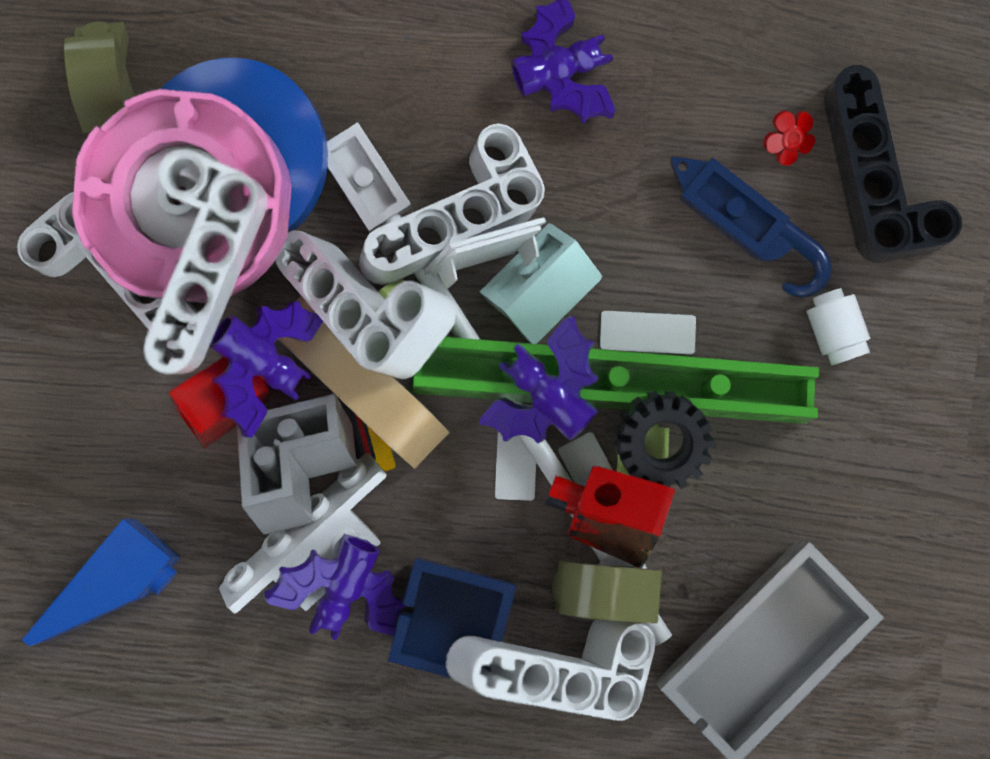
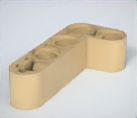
(371, 395)

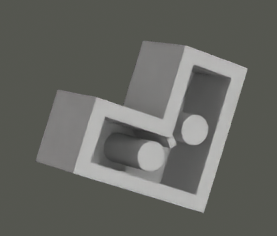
(287, 451)

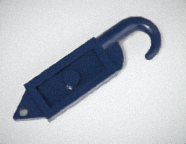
(748, 219)

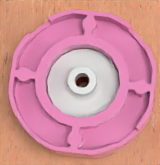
(140, 228)

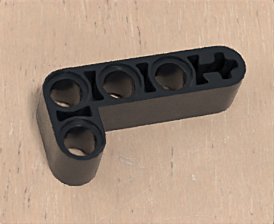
(881, 166)

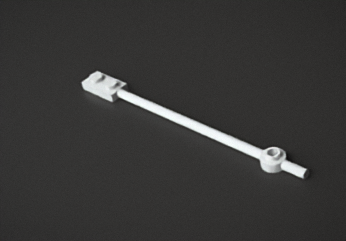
(380, 201)

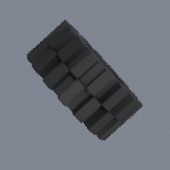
(657, 410)

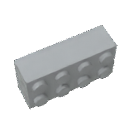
(768, 650)

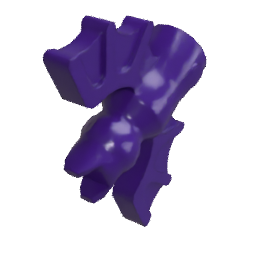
(553, 66)
(253, 354)
(553, 397)
(344, 581)

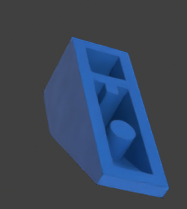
(120, 572)

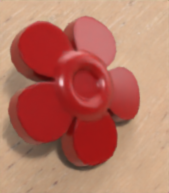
(790, 136)

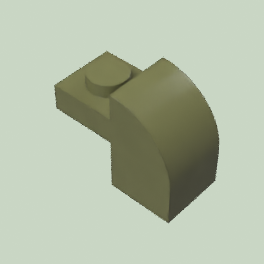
(97, 72)
(607, 592)

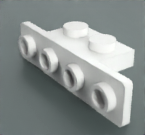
(292, 546)

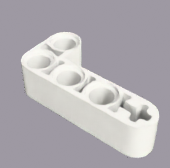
(447, 215)
(59, 226)
(193, 266)
(380, 333)
(601, 684)

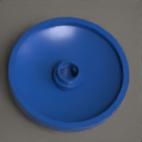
(279, 110)

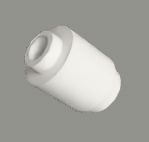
(839, 326)

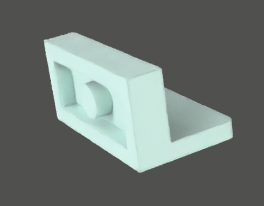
(546, 289)

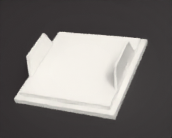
(486, 248)

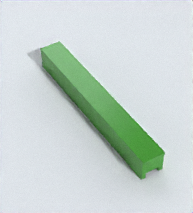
(713, 385)

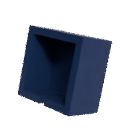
(447, 608)

